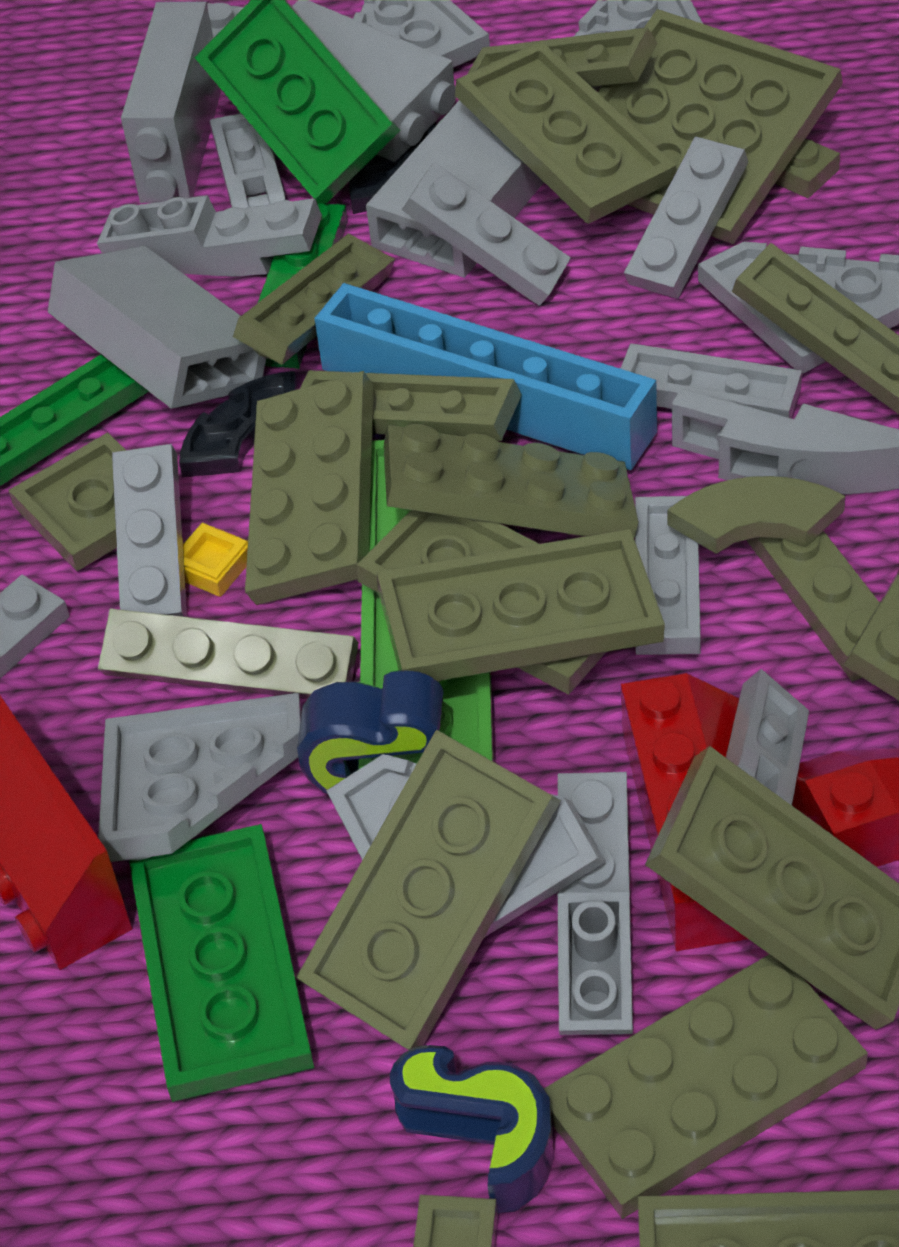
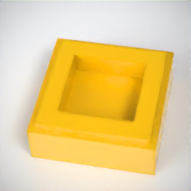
(213, 559)

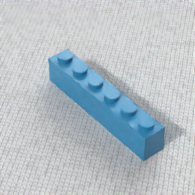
(563, 395)

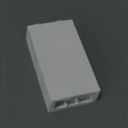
(401, 77)
(170, 103)
(473, 156)
(153, 324)

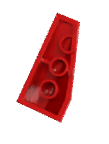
(854, 800)

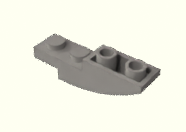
(211, 242)
(813, 447)
(596, 914)

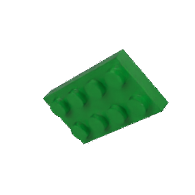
(297, 96)
(219, 965)

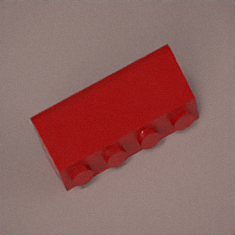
(663, 730)
(52, 857)

